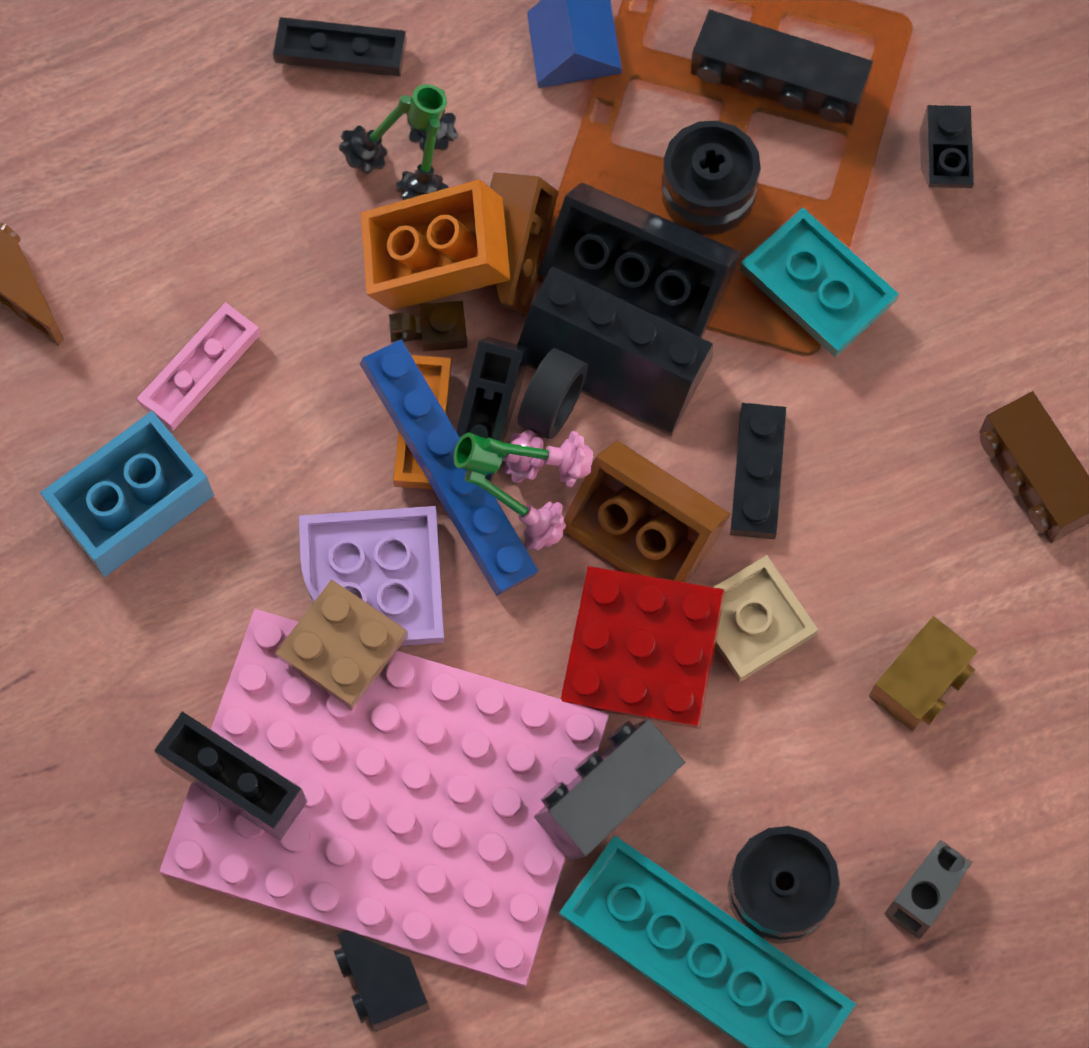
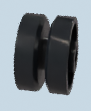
(710, 177)
(807, 870)

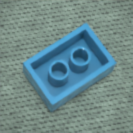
(128, 493)

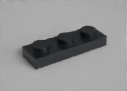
(339, 46)
(758, 471)

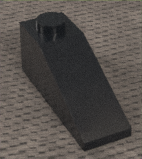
(493, 389)

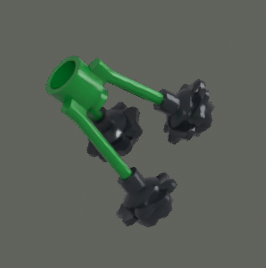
(428, 126)

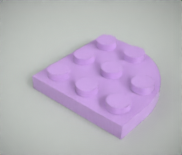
(382, 559)

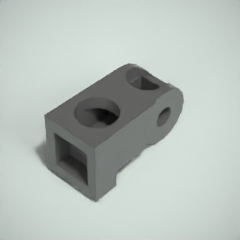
(929, 889)

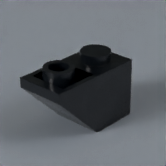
(947, 146)
(384, 980)

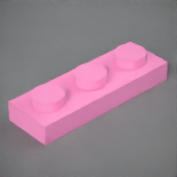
(199, 366)

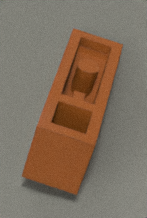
(528, 217)
(20, 289)

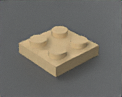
(760, 619)

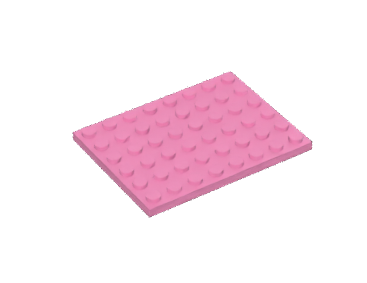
(410, 811)

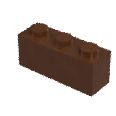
(1038, 466)

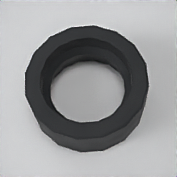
(552, 393)

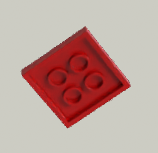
(643, 646)

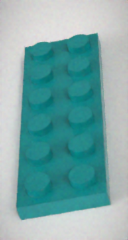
(702, 954)

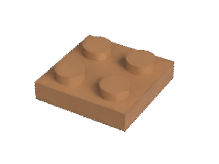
(341, 644)

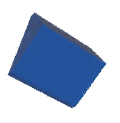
(573, 41)

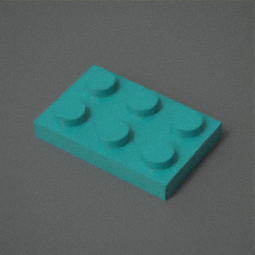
(819, 282)

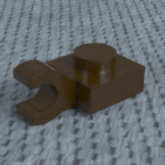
(438, 326)

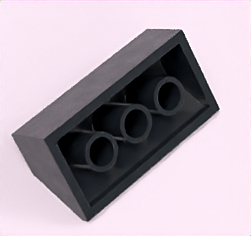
(640, 258)
(631, 355)

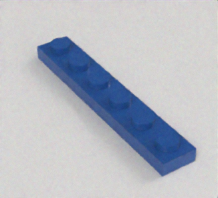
(433, 443)

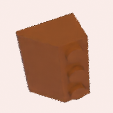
(643, 517)

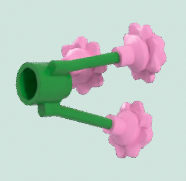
(523, 461)

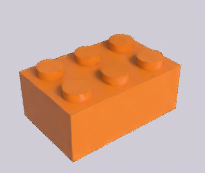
(435, 245)

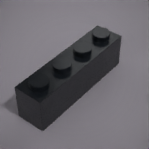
(780, 67)

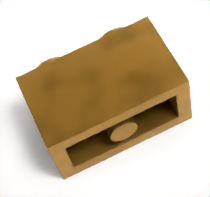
(923, 674)

